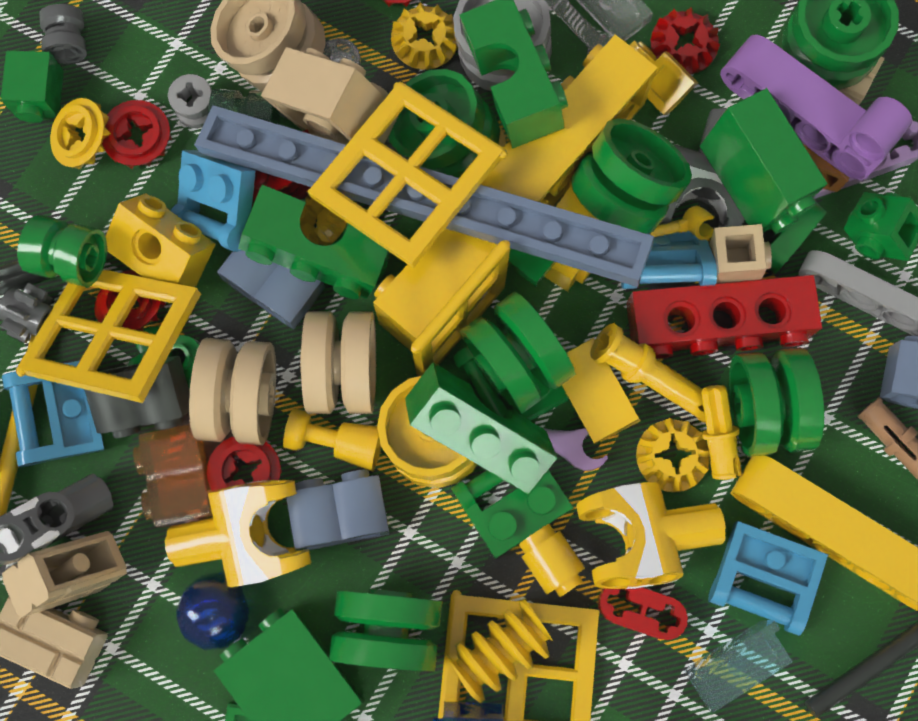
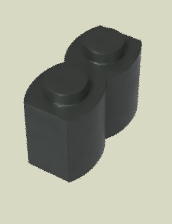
(162, 406)

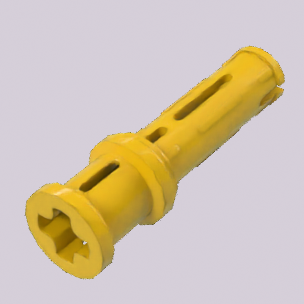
(640, 364)

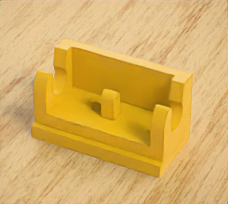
(598, 396)

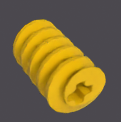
(500, 651)

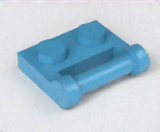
(217, 185)
(679, 259)
(68, 415)
(775, 563)

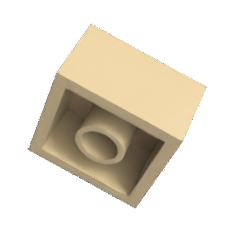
(324, 94)

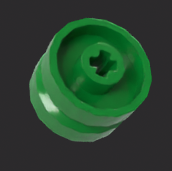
(841, 37)
(458, 97)
(631, 176)
(523, 349)
(776, 401)
(386, 630)

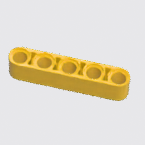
(830, 527)

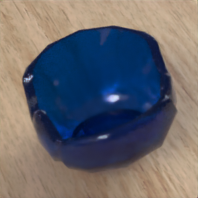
(212, 612)

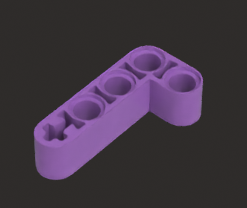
(818, 112)

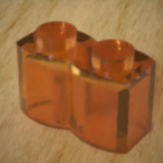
(174, 475)

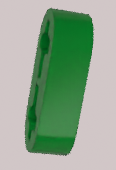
(789, 240)

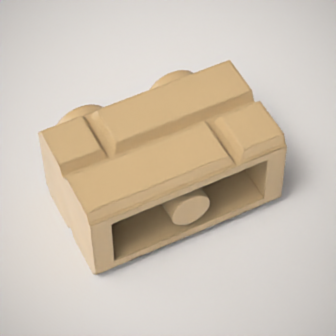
(63, 573)
(52, 643)

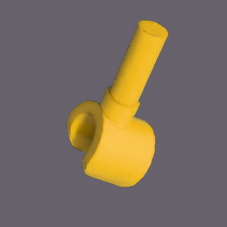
(691, 222)

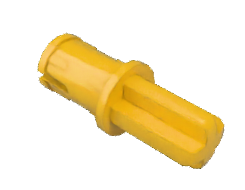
(720, 433)

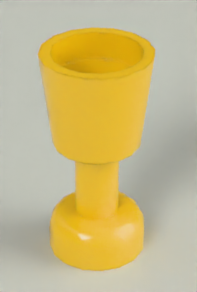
(351, 443)

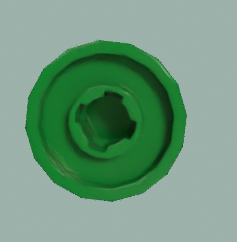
(57, 248)

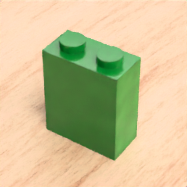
(763, 163)
(286, 674)

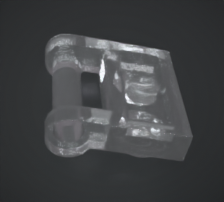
(614, 16)

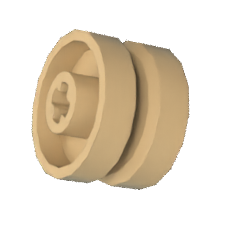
(256, 32)
(332, 362)
(232, 391)

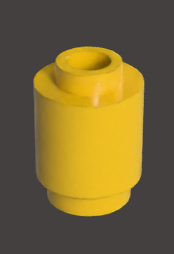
(552, 561)

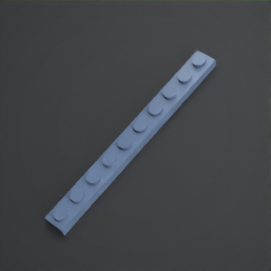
(487, 215)

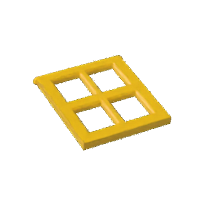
(407, 172)
(462, 309)
(85, 373)
(581, 675)

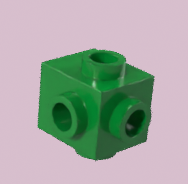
(884, 226)

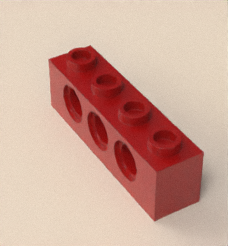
(790, 298)

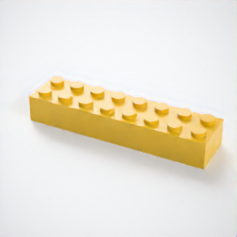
(607, 89)

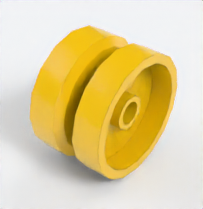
(414, 453)

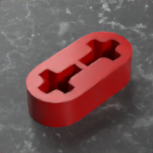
(638, 621)

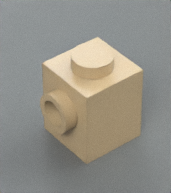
(740, 253)

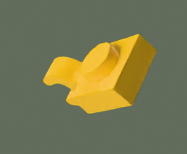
(670, 82)

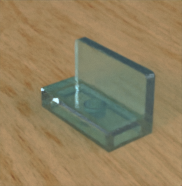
(738, 665)

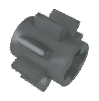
(24, 311)

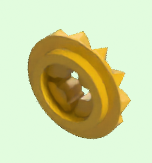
(422, 53)
(65, 140)
(328, 224)
(660, 470)

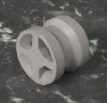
(196, 111)

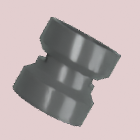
(63, 32)

